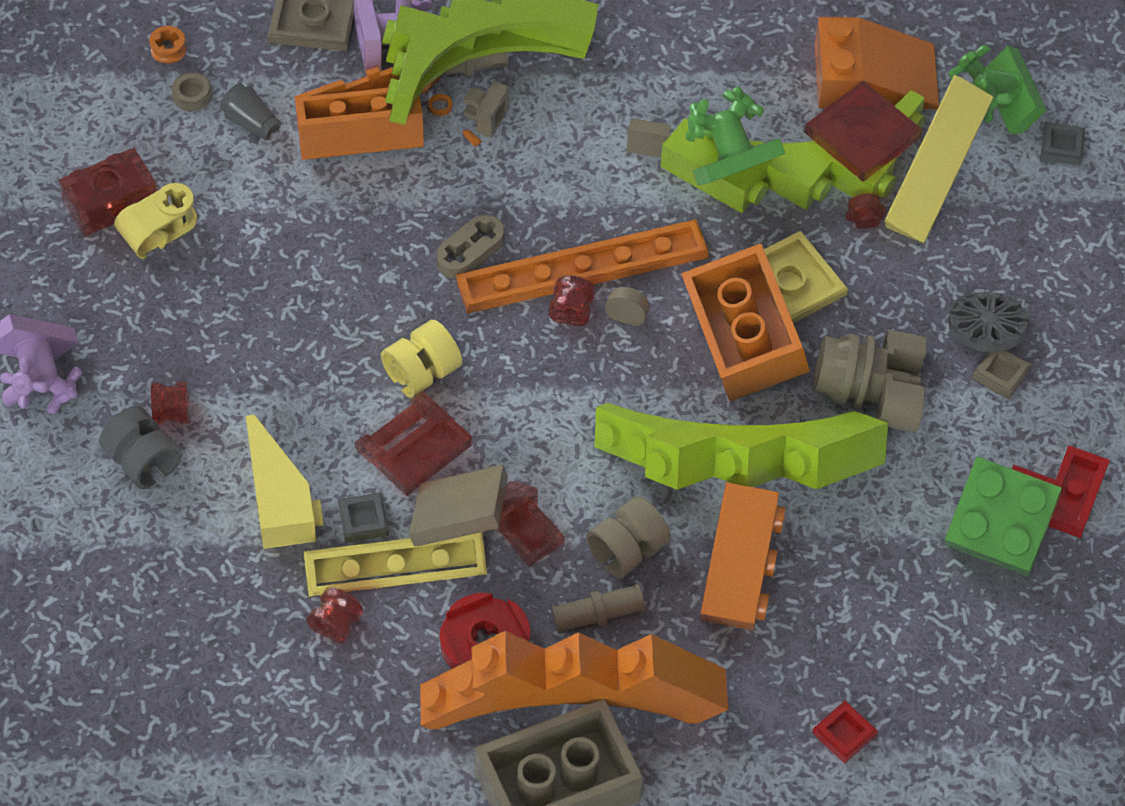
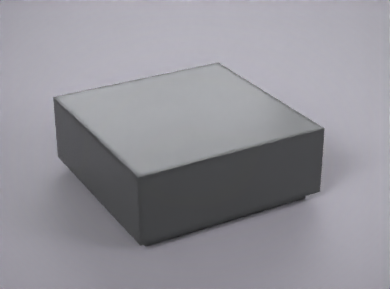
(1062, 143)
(363, 517)

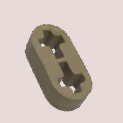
(466, 241)

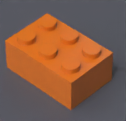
(745, 322)

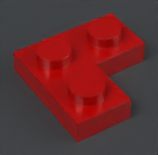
(1080, 481)

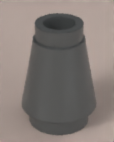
(249, 111)

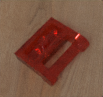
(419, 453)

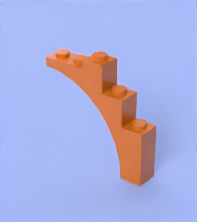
(576, 670)

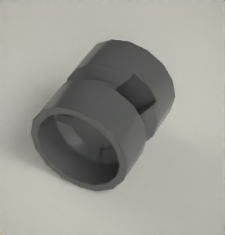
(138, 445)

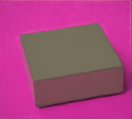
(647, 137)
(1002, 372)

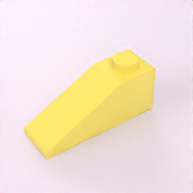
(282, 492)

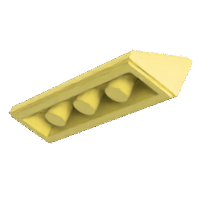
(938, 160)
(393, 558)

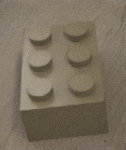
(561, 763)

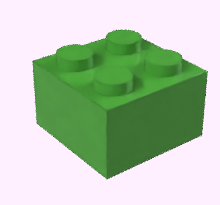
(1003, 516)

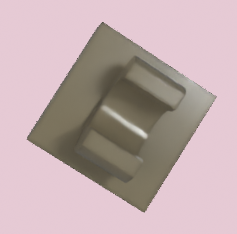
(487, 108)

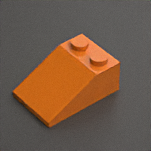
(886, 59)

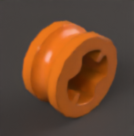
(158, 50)

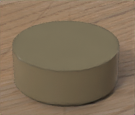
(191, 91)
(627, 306)

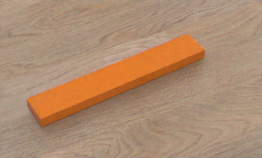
(594, 262)

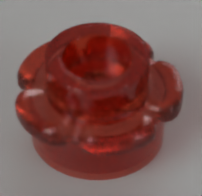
(865, 211)

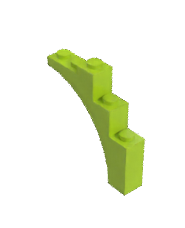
(430, 44)
(798, 176)
(745, 455)

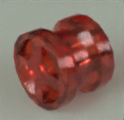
(571, 300)
(170, 402)
(335, 614)

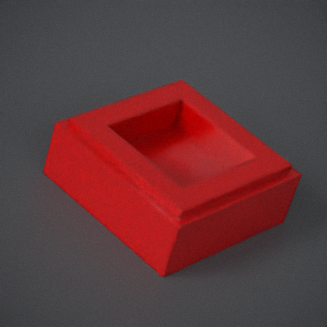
(844, 732)

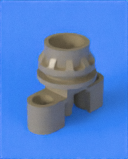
(875, 375)

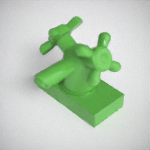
(1008, 83)
(729, 136)

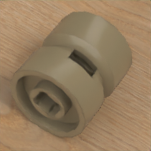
(634, 534)

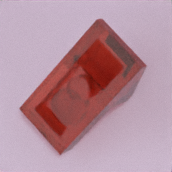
(526, 525)

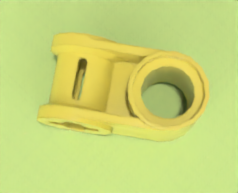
(154, 221)

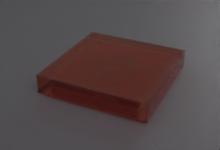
(863, 131)

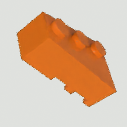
(354, 119)
(742, 557)

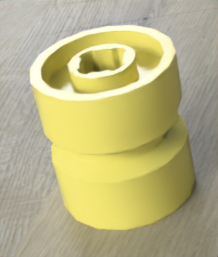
(426, 355)

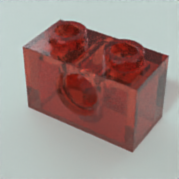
(87, 196)

